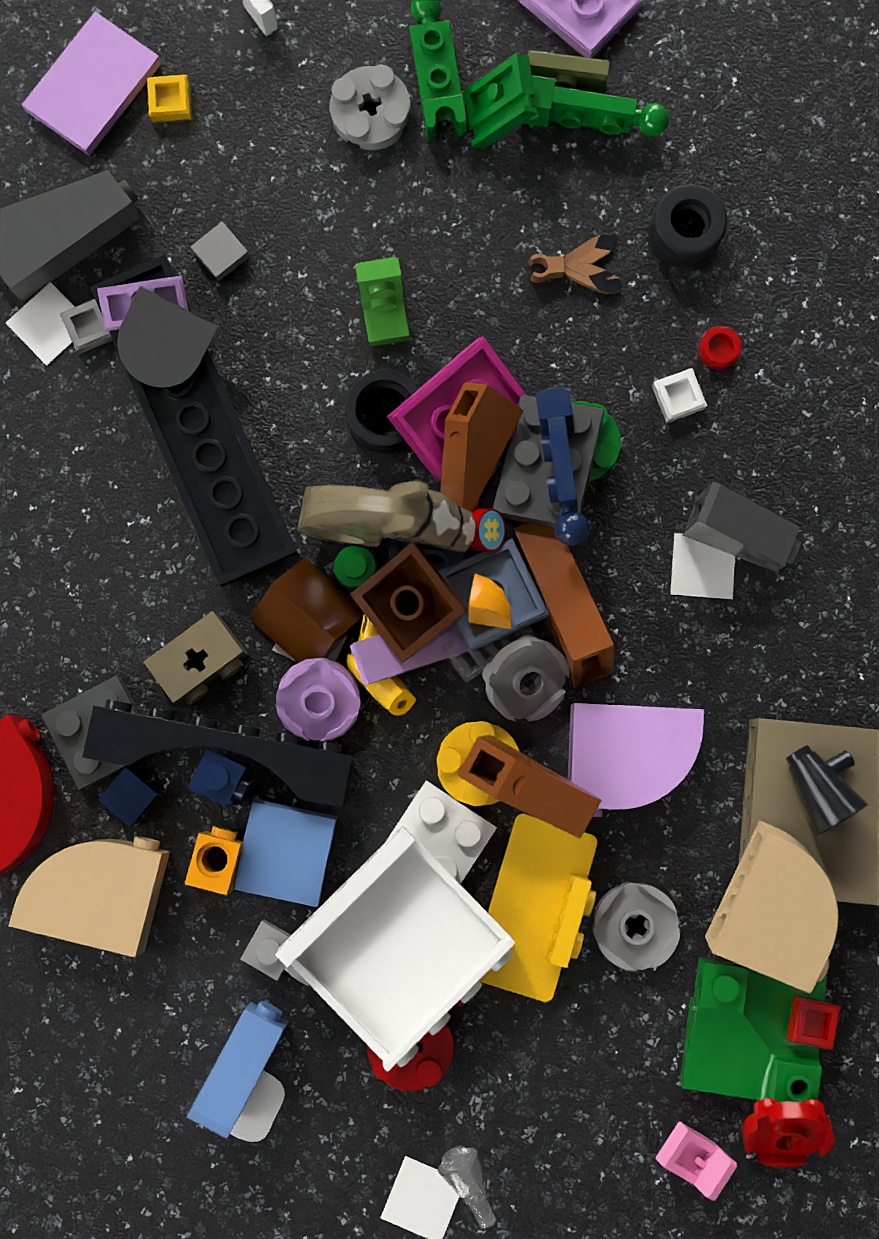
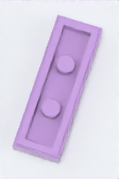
(378, 661)

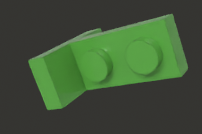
(383, 301)

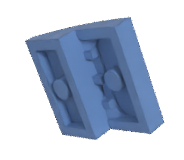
(285, 852)

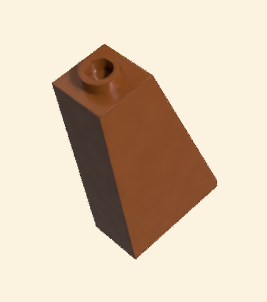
(572, 612)

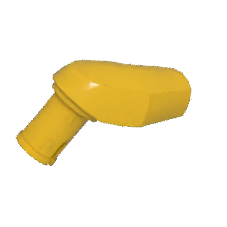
(388, 692)

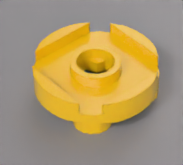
(455, 751)

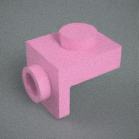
(697, 1160)

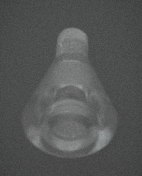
(463, 1173)

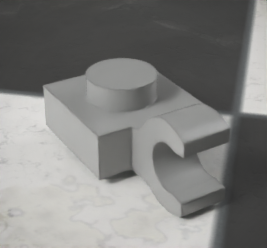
(262, 950)

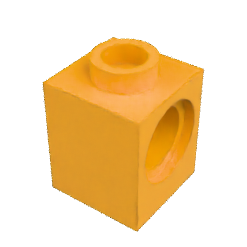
(202, 874)

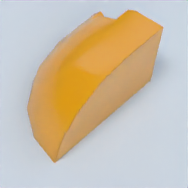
(489, 604)

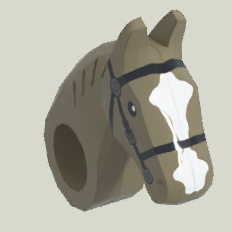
(402, 513)

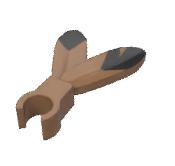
(579, 266)

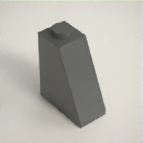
(742, 528)

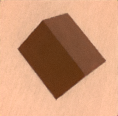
(409, 602)
(306, 613)

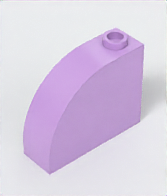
(631, 751)

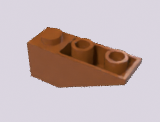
(474, 441)
(528, 785)

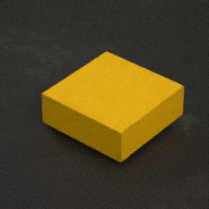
(169, 98)

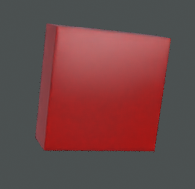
(813, 1022)

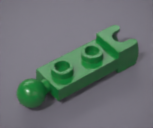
(436, 68)
(594, 110)

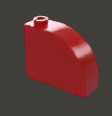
(24, 791)

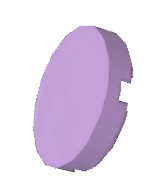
(318, 699)

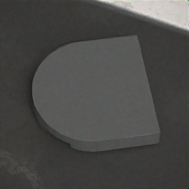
(162, 340)

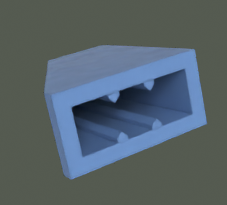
(238, 1068)

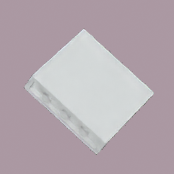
(397, 948)

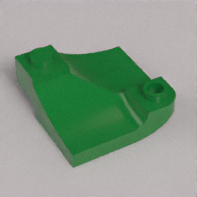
(740, 1034)

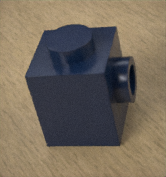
(221, 778)

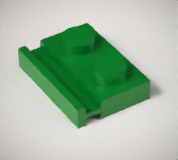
(500, 101)

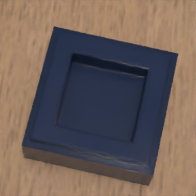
(129, 796)

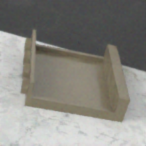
(770, 795)

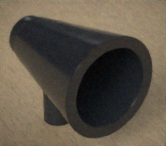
(822, 790)

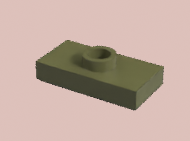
(570, 71)

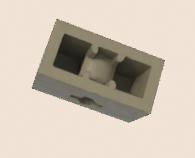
(173, 661)

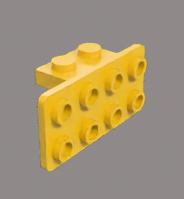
(541, 905)

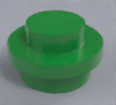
(354, 566)

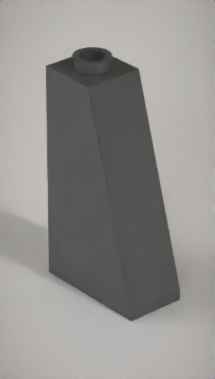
(60, 229)

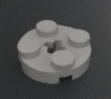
(374, 85)
(512, 664)
(660, 920)

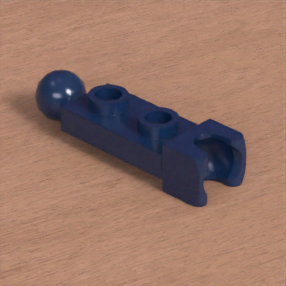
(555, 422)

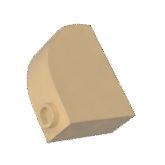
(95, 894)
(777, 912)

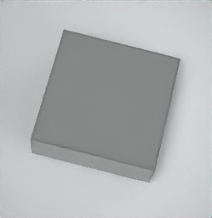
(220, 251)
(86, 326)

